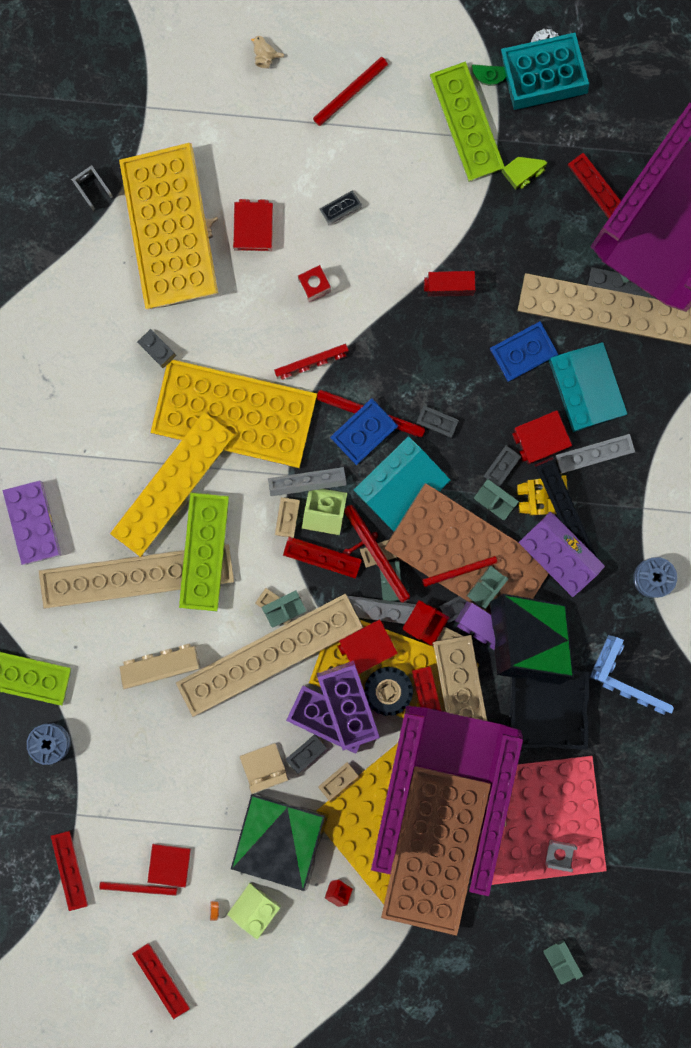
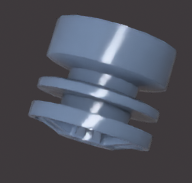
(644, 574)
(59, 747)

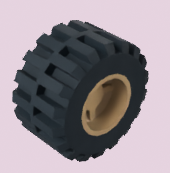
(388, 691)

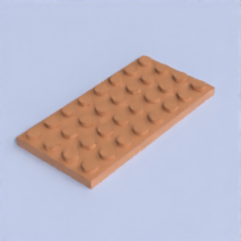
(445, 536)
(435, 850)

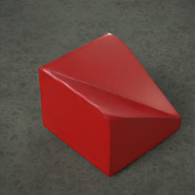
(338, 893)

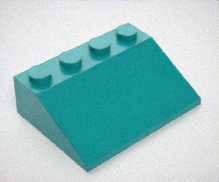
(545, 71)
(587, 387)
(397, 482)

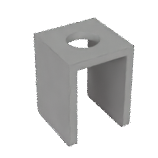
(83, 176)
(564, 864)

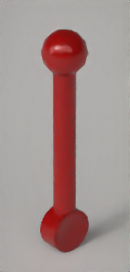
(348, 551)

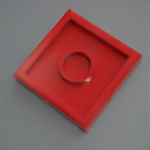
(169, 865)

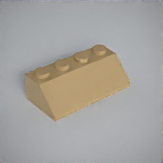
(159, 667)

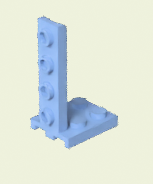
(605, 665)

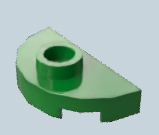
(488, 74)

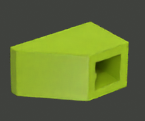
(523, 169)

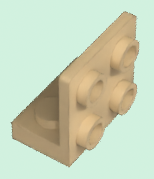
(264, 768)

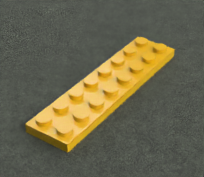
(172, 484)

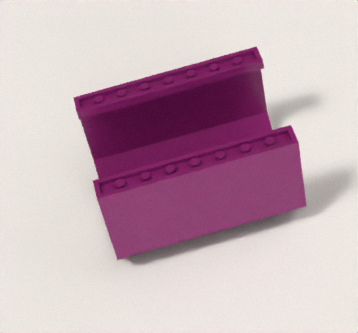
(651, 226)
(459, 748)

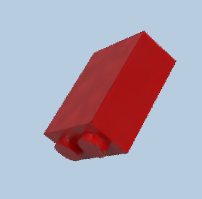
(253, 225)
(450, 283)
(541, 437)
(367, 646)

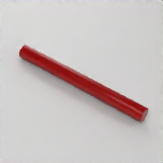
(459, 571)
(138, 888)

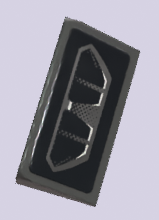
(340, 207)

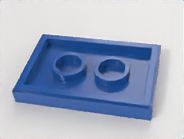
(523, 351)
(364, 431)

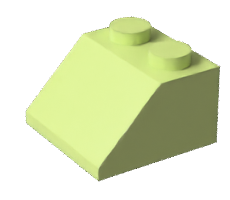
(324, 511)
(253, 911)

